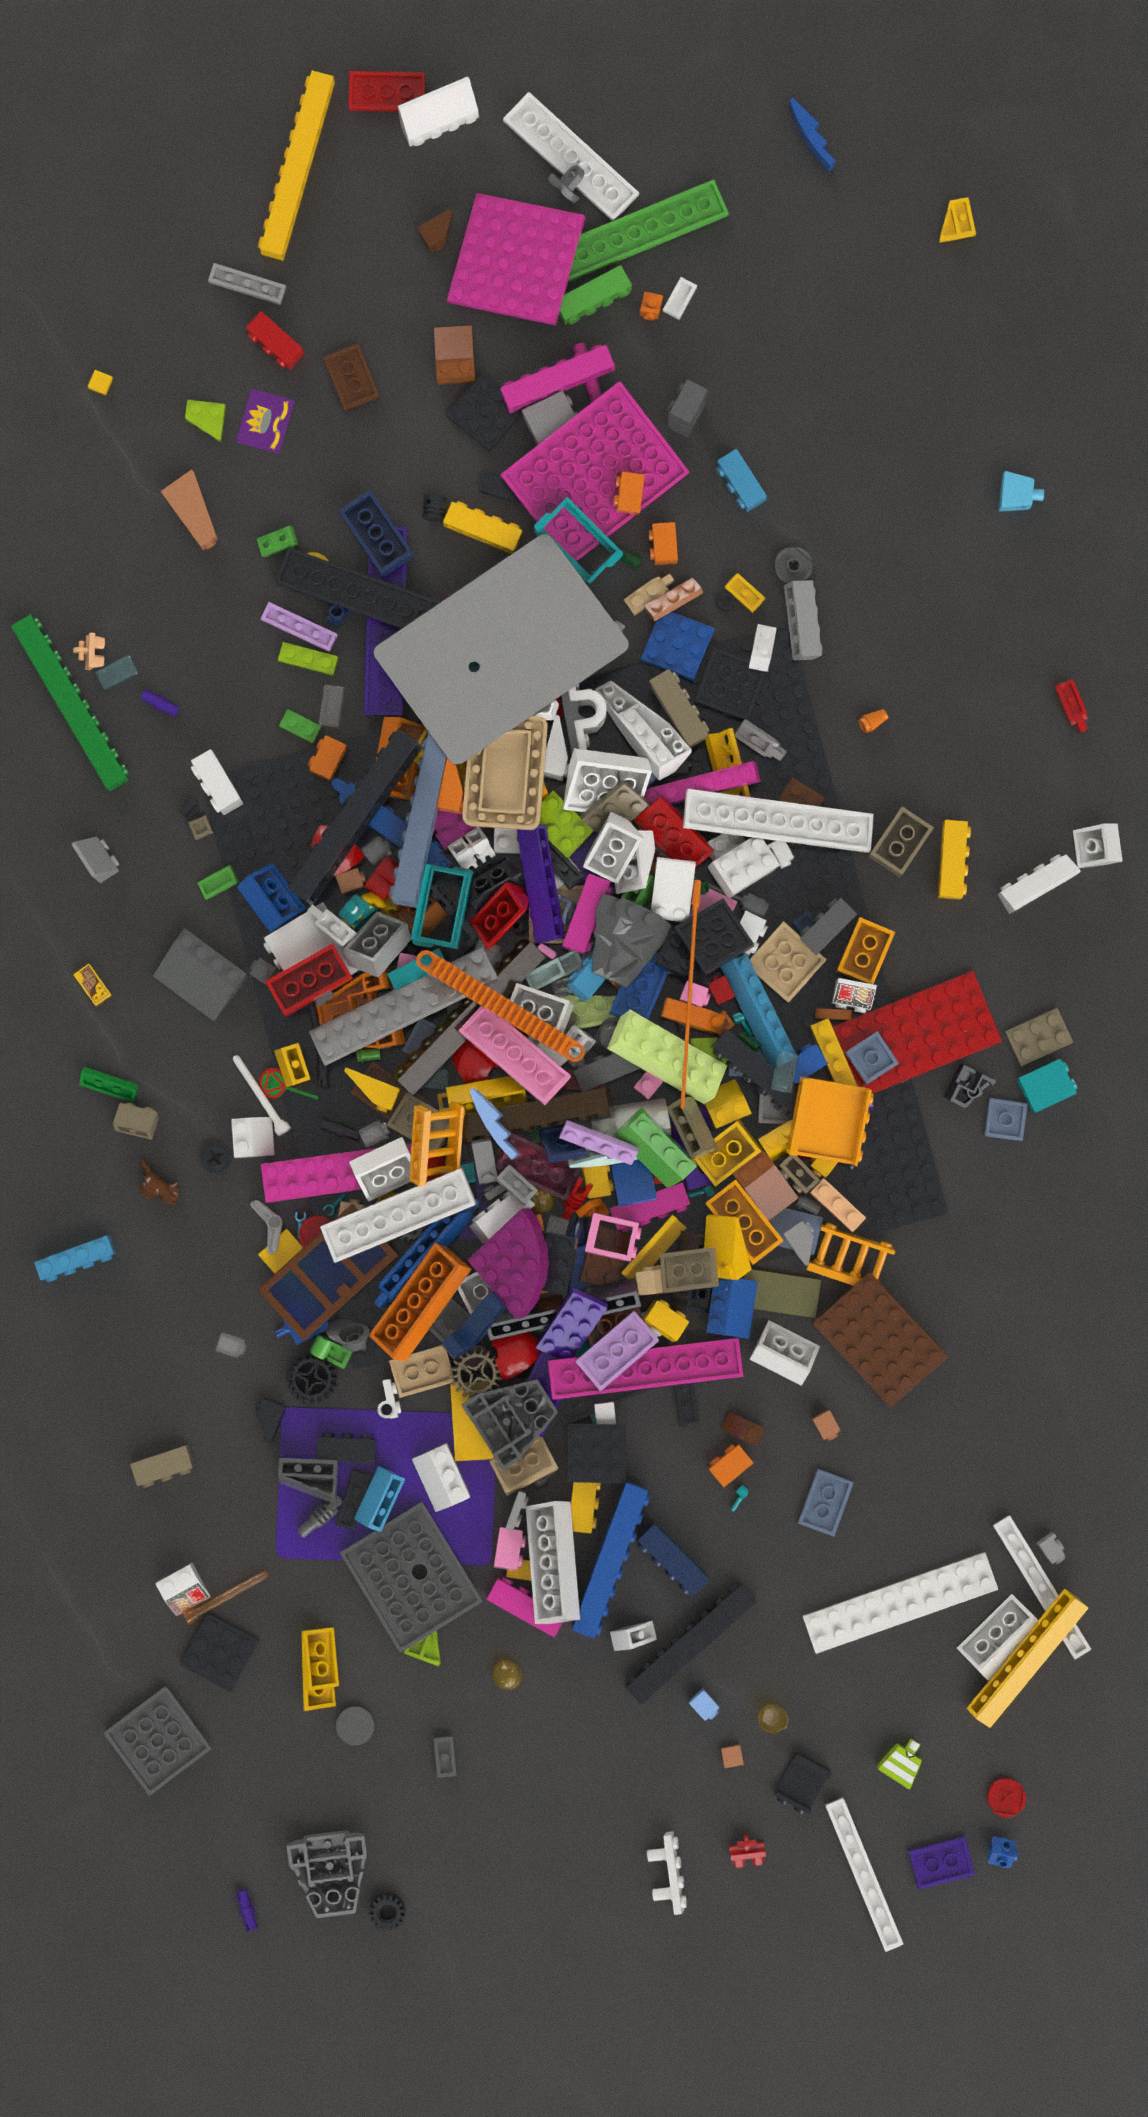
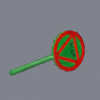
(273, 1084)

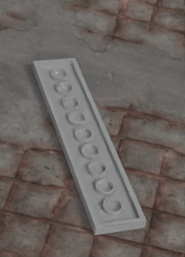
(396, 1010)

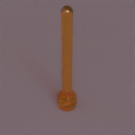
(193, 1614)

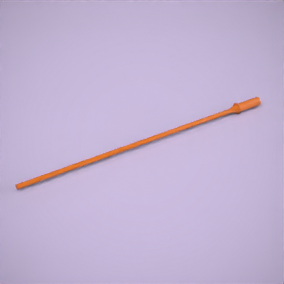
(695, 904)

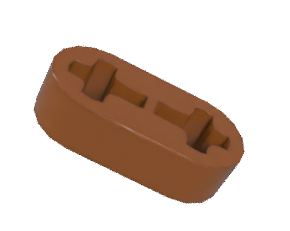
(833, 1014)

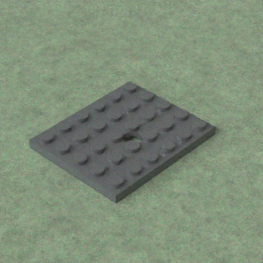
(404, 1604)

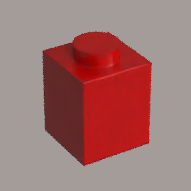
(720, 989)

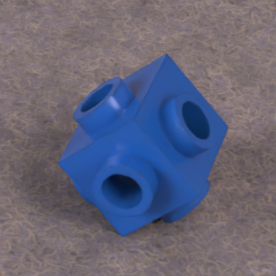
(1002, 1852)

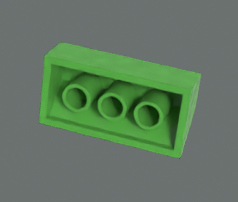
(656, 1148)

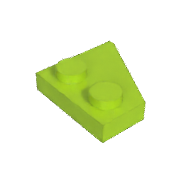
(206, 416)
(426, 1649)

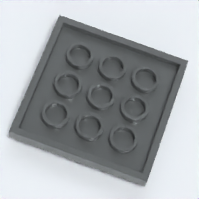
(157, 1740)

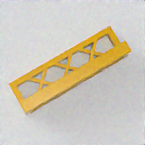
(720, 756)
(657, 1245)

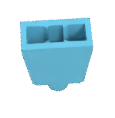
(1018, 492)

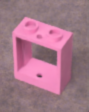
(636, 1232)

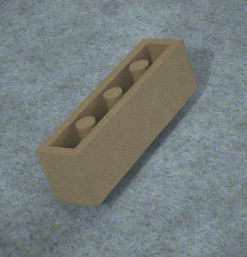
(678, 708)

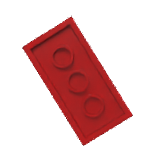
(383, 89)
(669, 832)

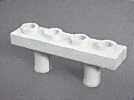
(669, 1854)

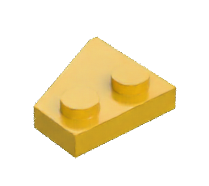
(958, 221)

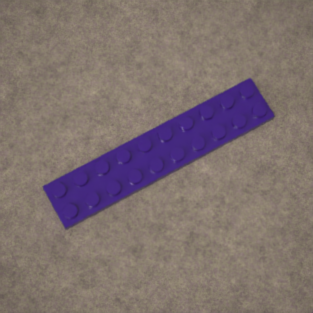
(381, 694)

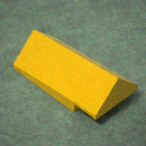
(319, 1668)

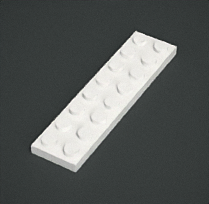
(564, 149)
(398, 1215)

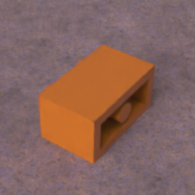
(629, 493)
(664, 543)
(327, 758)
(730, 1465)

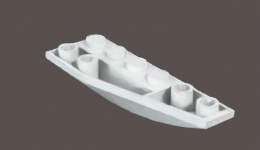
(645, 731)

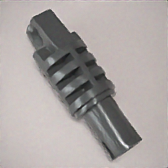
(319, 1516)

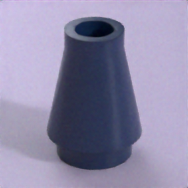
(579, 1229)

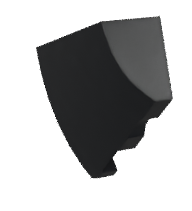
(967, 1086)

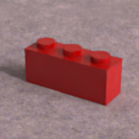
(274, 341)

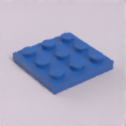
(678, 645)

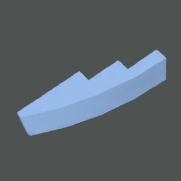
(490, 1118)

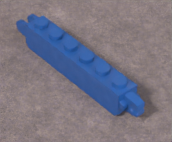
(390, 825)
(441, 1232)

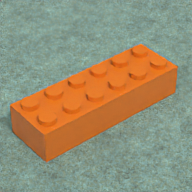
(420, 1302)

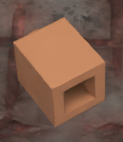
(351, 881)
(826, 1425)

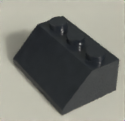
(490, 879)

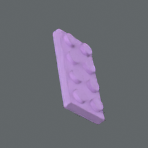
(617, 1350)

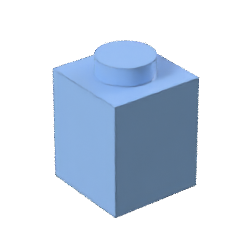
(704, 1705)

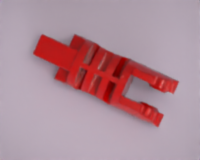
(575, 1198)

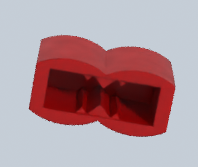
(382, 878)

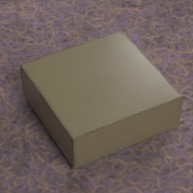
(200, 827)

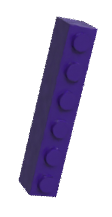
(540, 884)

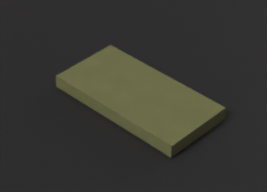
(785, 1293)

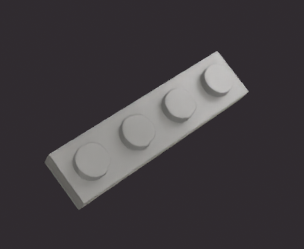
(247, 284)

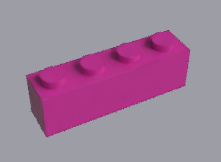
(584, 918)
(667, 1200)
(519, 1603)

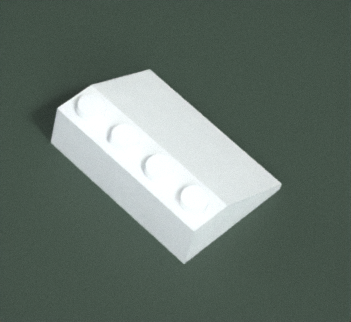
(438, 112)
(596, 773)

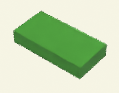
(218, 882)

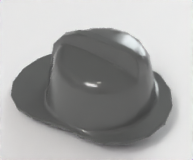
(604, 1036)
(349, 1333)

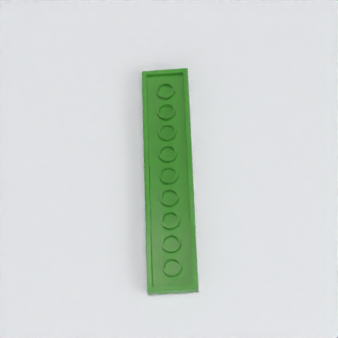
(647, 228)

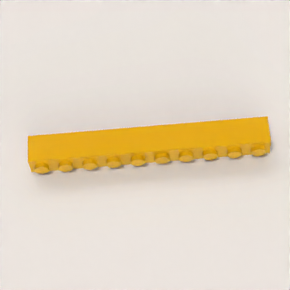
(297, 165)

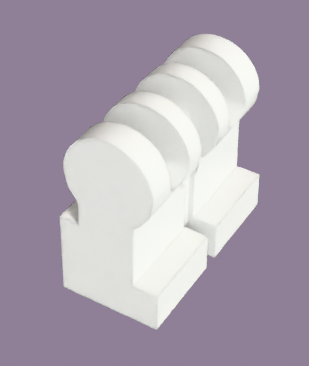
(477, 844)

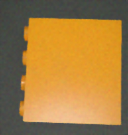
(829, 1121)

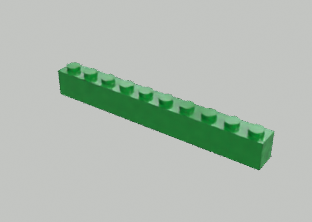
(69, 702)

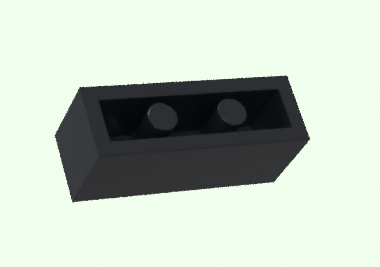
(346, 1448)

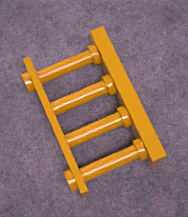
(420, 1142)
(836, 1271)

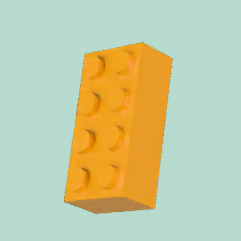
(757, 1231)

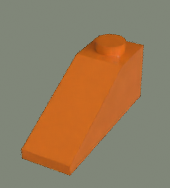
(452, 790)
(700, 1018)

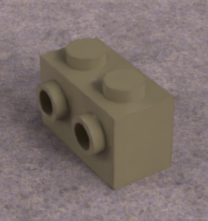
(136, 1120)
(799, 1173)

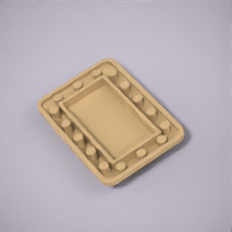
(508, 779)

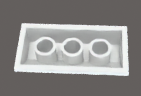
(1040, 882)
(610, 1124)
(998, 1636)

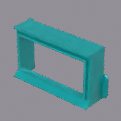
(615, 552)
(422, 904)

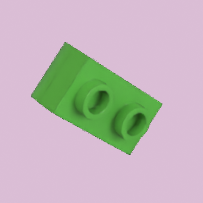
(277, 541)
(327, 1348)

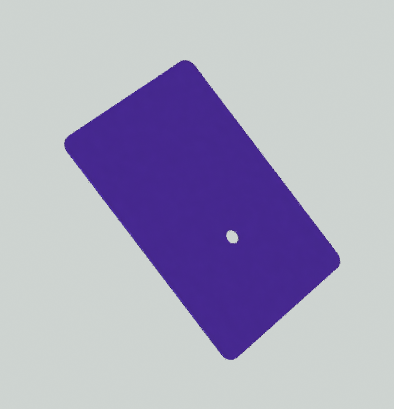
(399, 1440)

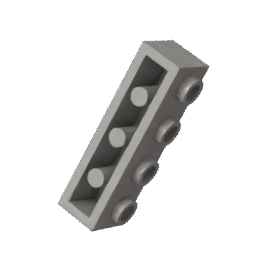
(803, 620)

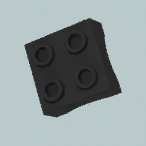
(444, 933)

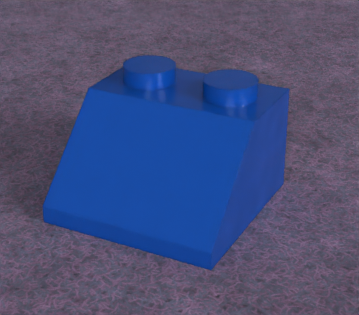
(809, 1062)

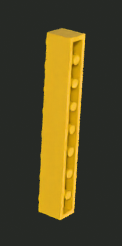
(1027, 1658)

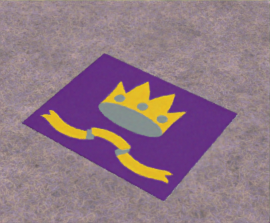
(265, 421)

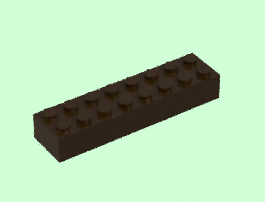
(534, 1113)

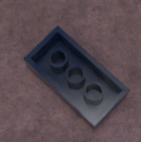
(376, 534)
(673, 1559)

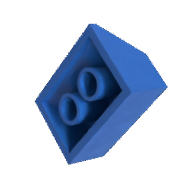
(271, 898)
(732, 1307)

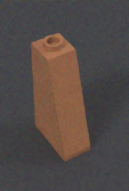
(189, 505)

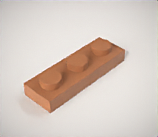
(673, 599)

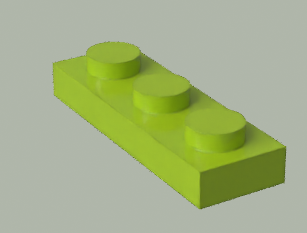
(308, 658)

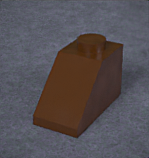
(436, 231)
(743, 1428)

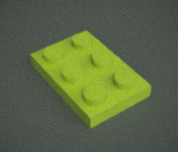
(563, 826)

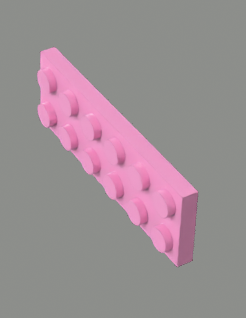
(515, 1054)

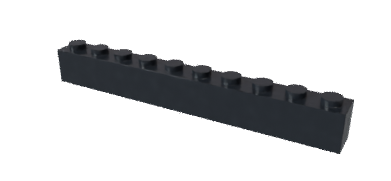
(761, 1073)

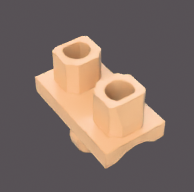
(91, 660)

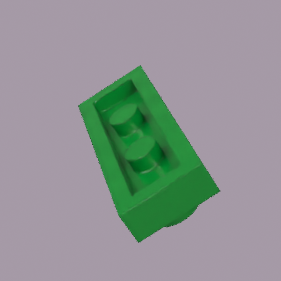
(108, 1084)

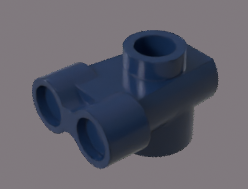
(337, 610)

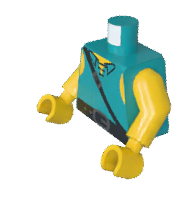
(361, 909)

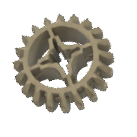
(484, 1358)

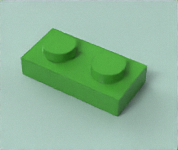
(300, 726)

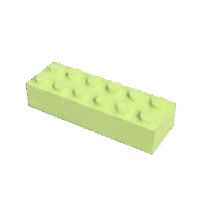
(663, 1056)

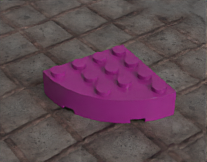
(515, 1262)

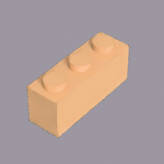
(837, 1205)

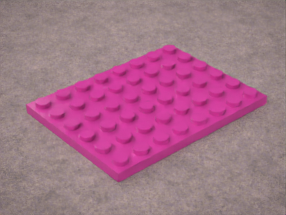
(584, 463)

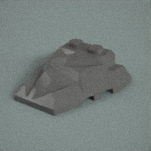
(625, 939)
(511, 1418)
(329, 1870)

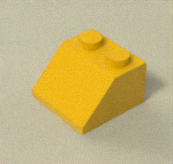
(727, 1105)

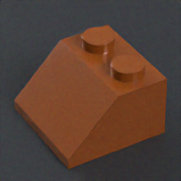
(433, 916)

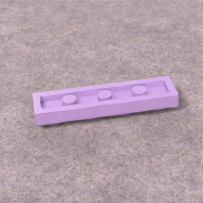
(299, 627)
(599, 1142)

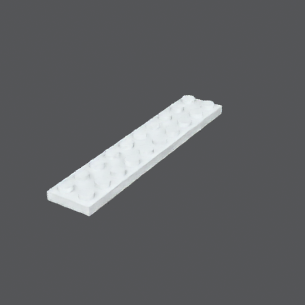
(778, 820)
(900, 1602)

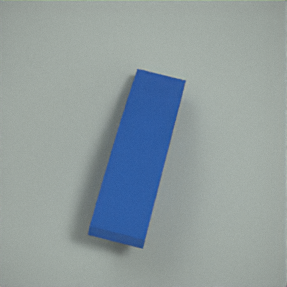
(808, 129)

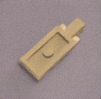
(648, 593)

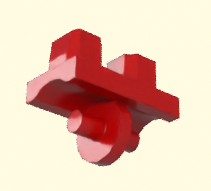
(747, 1850)

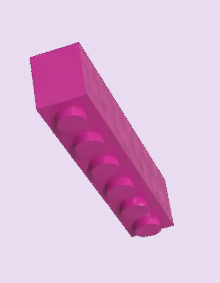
(558, 378)
(712, 782)

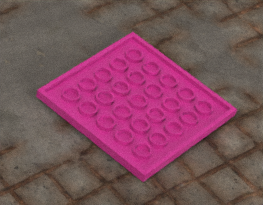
(516, 259)

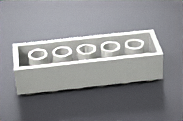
(552, 1562)

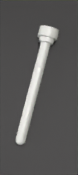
(280, 1125)

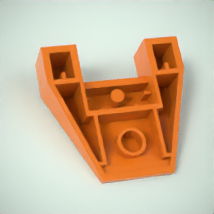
(356, 994)

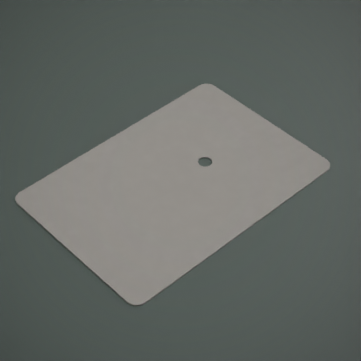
(527, 628)

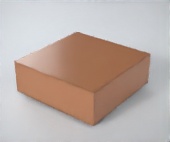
(732, 1756)

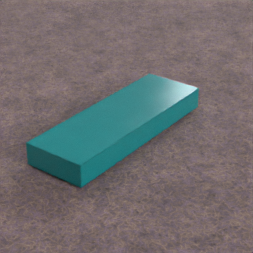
(411, 972)

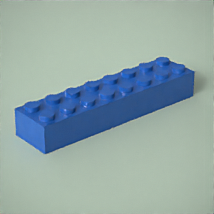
(610, 1557)

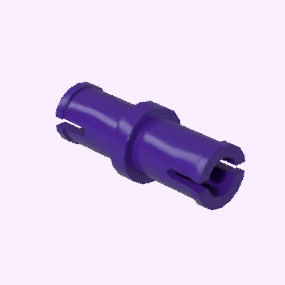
(160, 703)
(246, 1910)

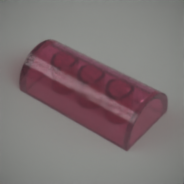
(533, 1165)

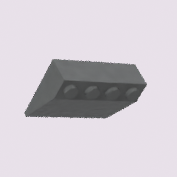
(200, 975)

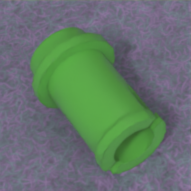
(368, 1055)

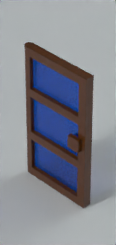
(315, 1287)

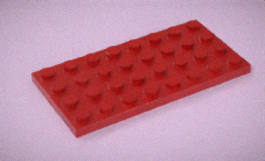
(925, 1030)

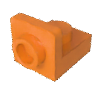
(651, 306)
(593, 1206)

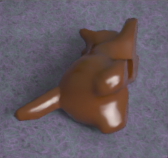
(155, 1186)

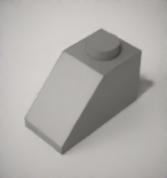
(484, 1160)
(801, 1240)

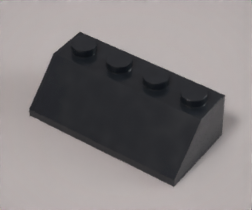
(697, 1299)

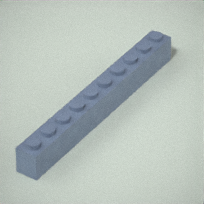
(420, 825)

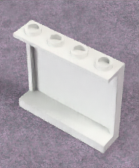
(300, 940)

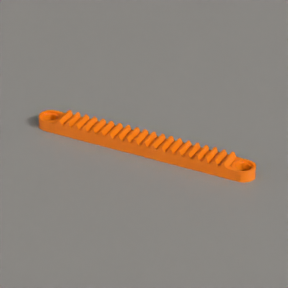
(500, 1006)

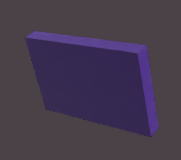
(941, 1862)

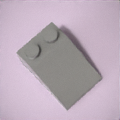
(96, 858)

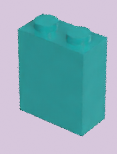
(1047, 1085)

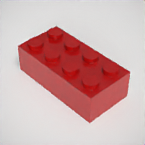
(309, 980)

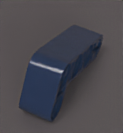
(475, 1326)

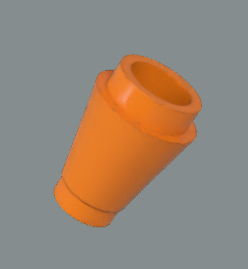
(872, 720)

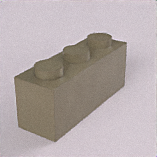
(692, 1128)
(162, 1466)

